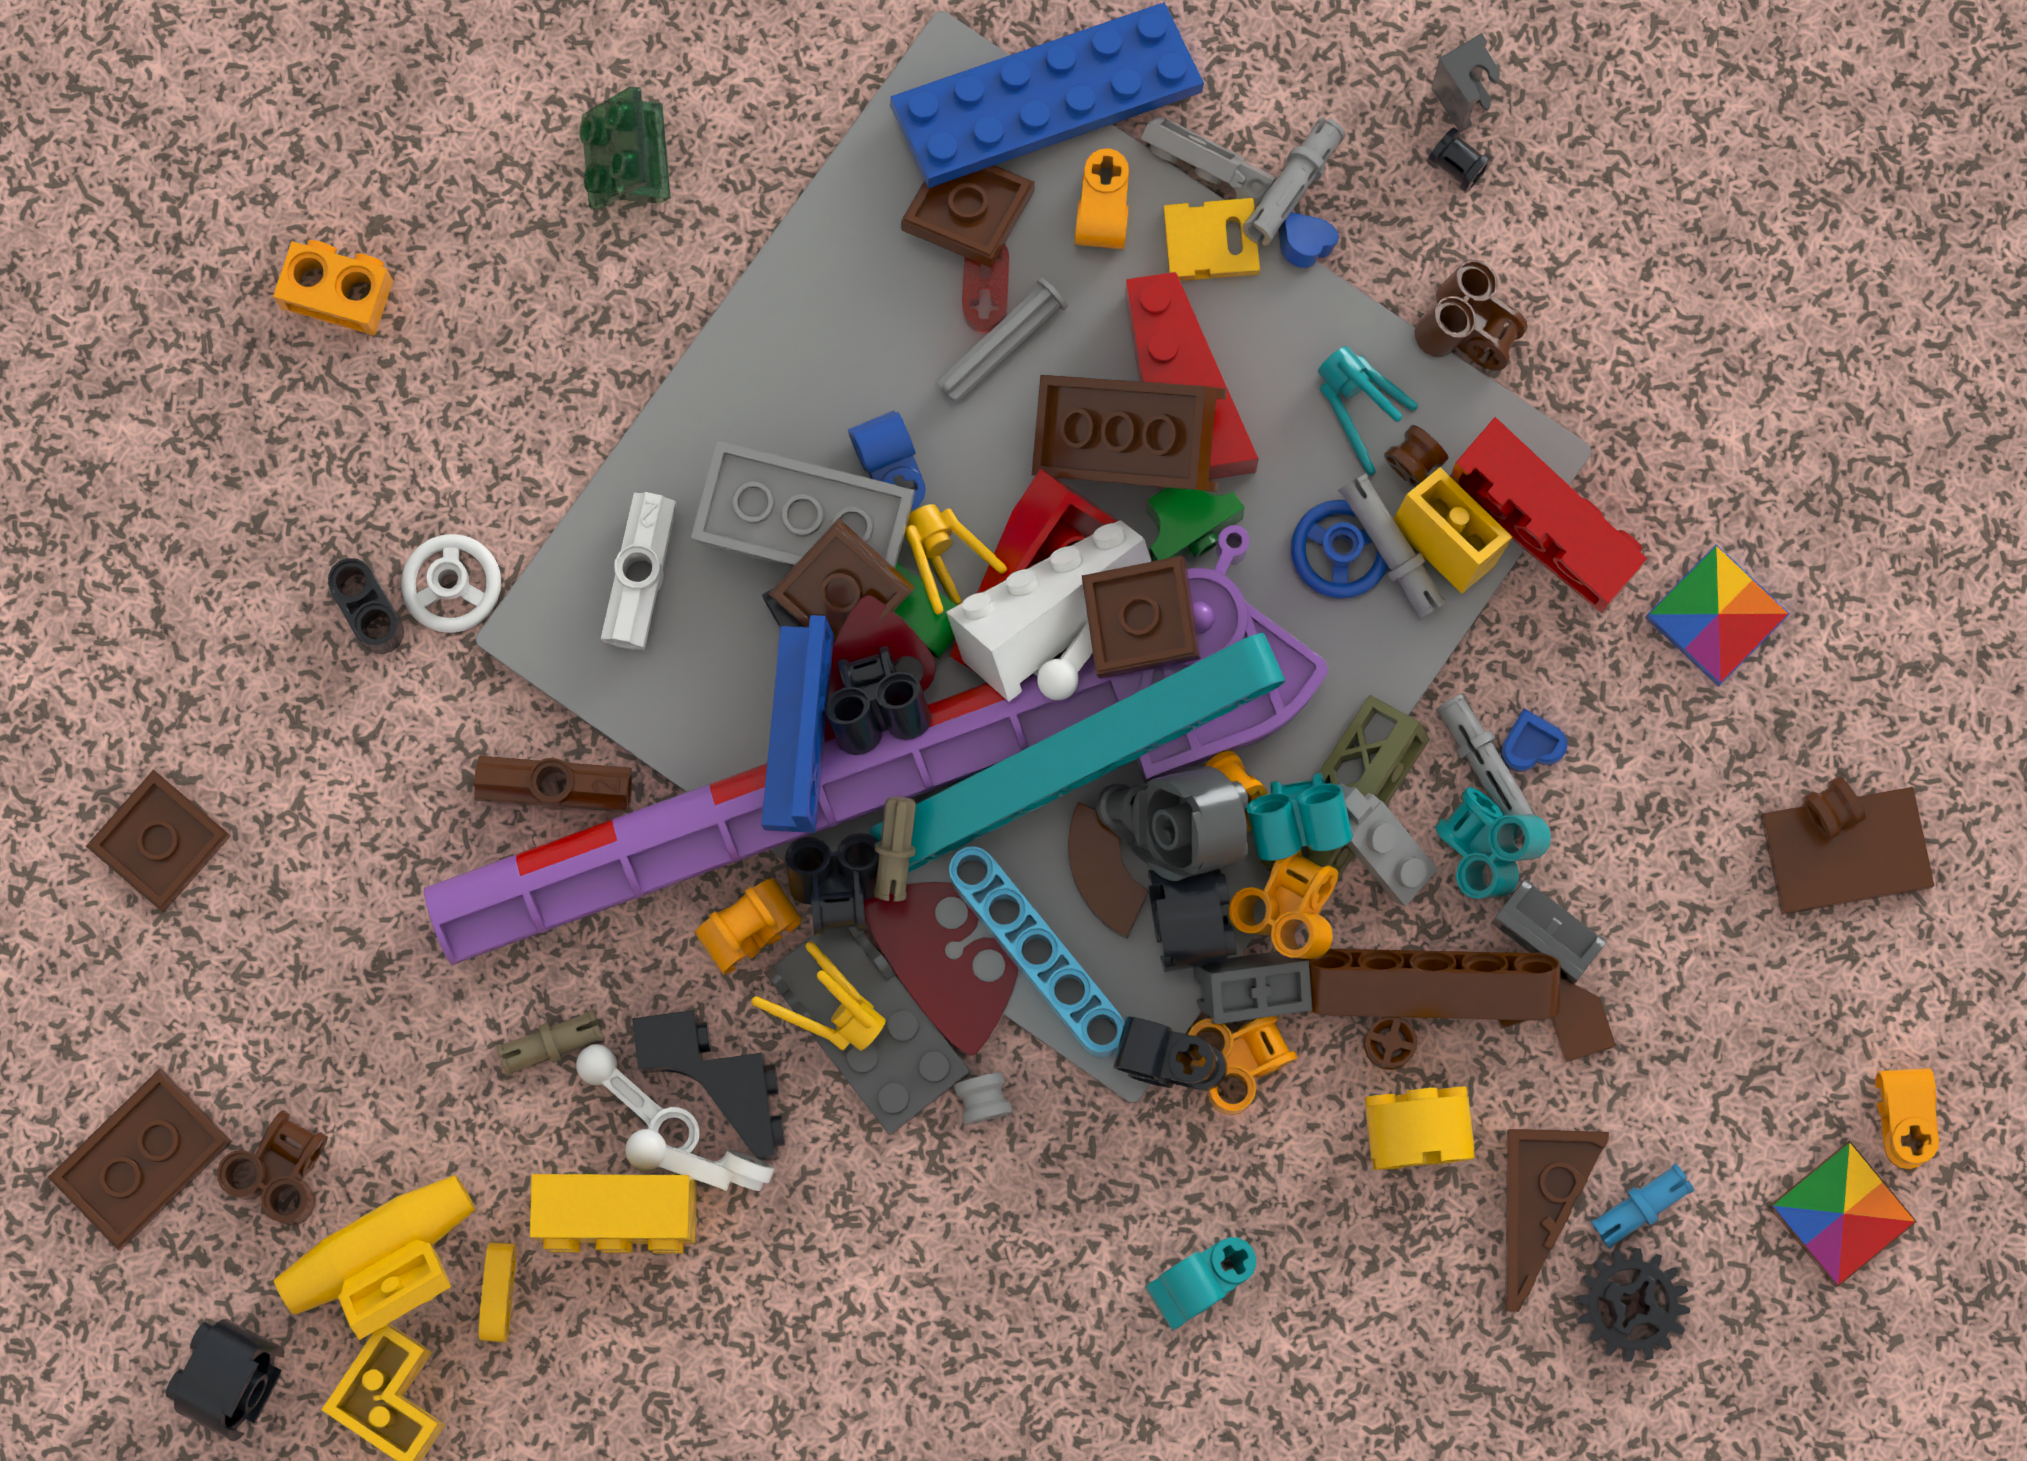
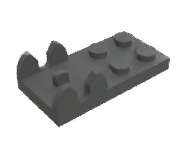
(908, 1059)

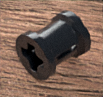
(1459, 159)

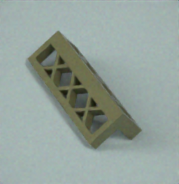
(1381, 775)

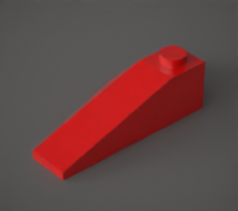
(1041, 522)

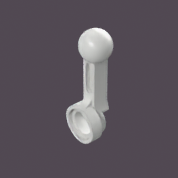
(1059, 677)
(599, 1067)
(649, 1150)

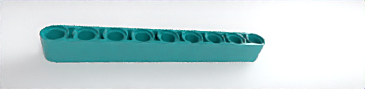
(1092, 748)

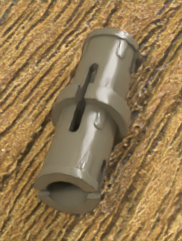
(550, 1042)

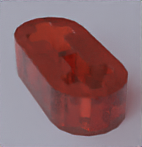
(998, 287)

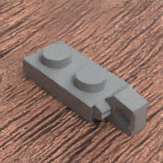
(1210, 160)
(1386, 847)

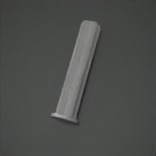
(1001, 340)

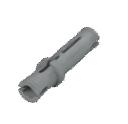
(1304, 166)
(1392, 545)
(1477, 747)

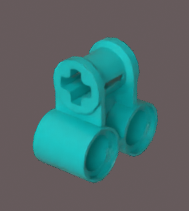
(1299, 816)
(1487, 836)
(1201, 1281)

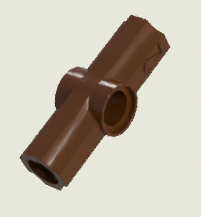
(521, 780)

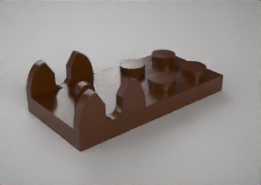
(1125, 431)

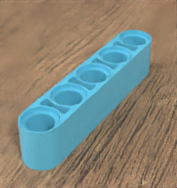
(1030, 927)

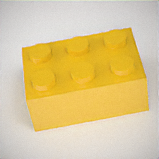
(613, 1212)

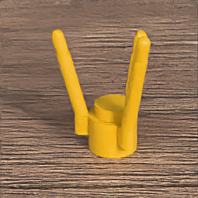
(929, 537)
(854, 1018)

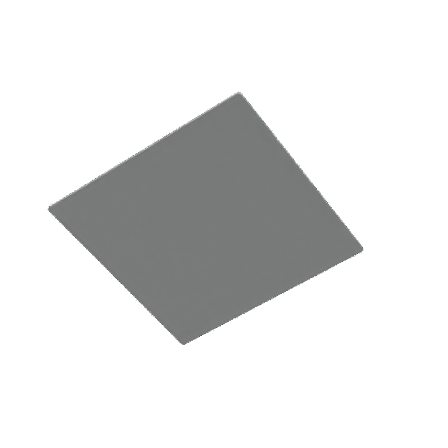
(864, 321)

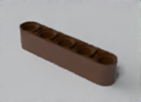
(1435, 984)

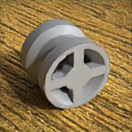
(983, 1098)

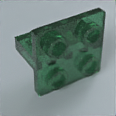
(625, 151)

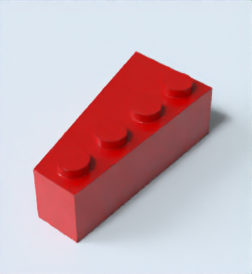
(1175, 351)
(1548, 516)

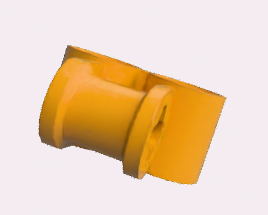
(1288, 904)
(748, 925)
(1246, 1056)

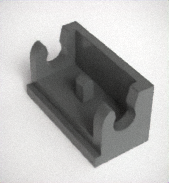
(1458, 80)
(1548, 929)
(1254, 987)

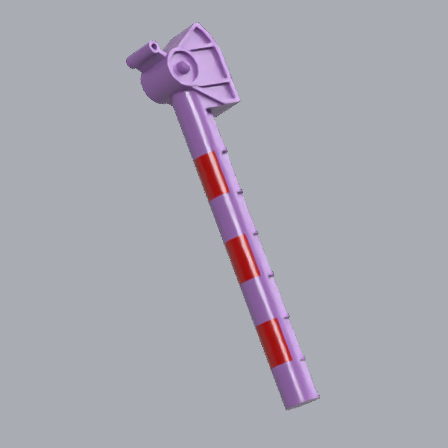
(966, 736)

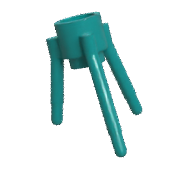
(1350, 375)

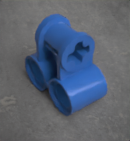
(888, 451)

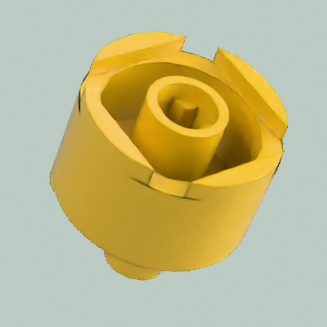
(1419, 1128)

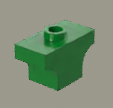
(1190, 521)

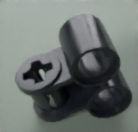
(876, 701)
(835, 880)
(1164, 1057)

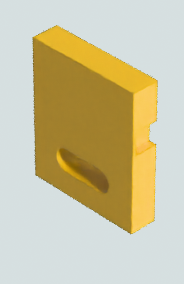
(1199, 240)

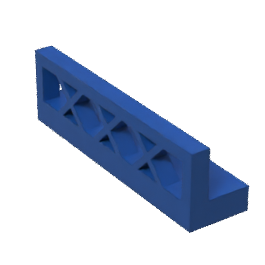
(798, 727)

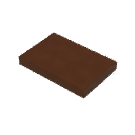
(1862, 863)
(140, 1159)

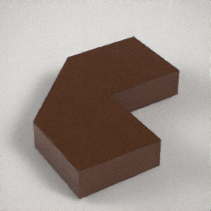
(1579, 1024)

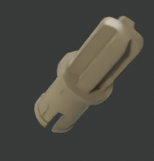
(895, 848)

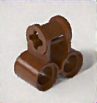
(1472, 318)
(277, 1168)

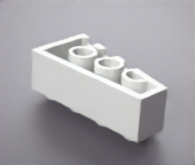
(1037, 609)

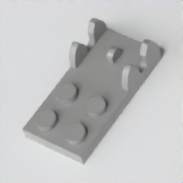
(783, 505)

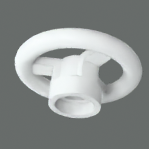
(440, 568)

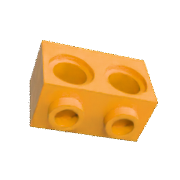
(328, 298)

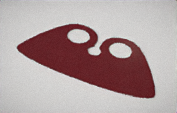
(862, 638)
(942, 987)

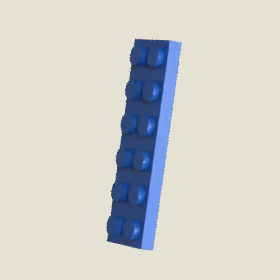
(1046, 94)

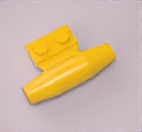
(380, 1260)

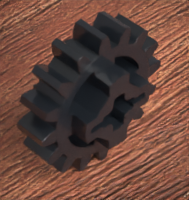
(1653, 1316)

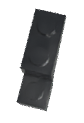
(736, 1084)

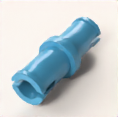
(1642, 1206)

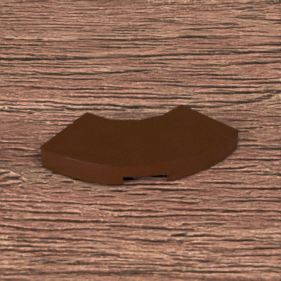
(1101, 874)

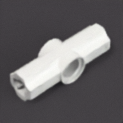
(644, 540)

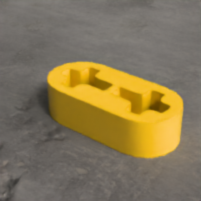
(497, 1292)

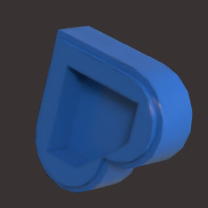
(1306, 239)
(1532, 742)

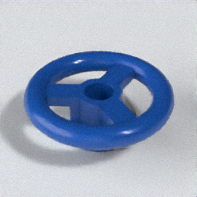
(1357, 539)

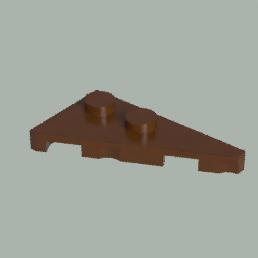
(1542, 1186)

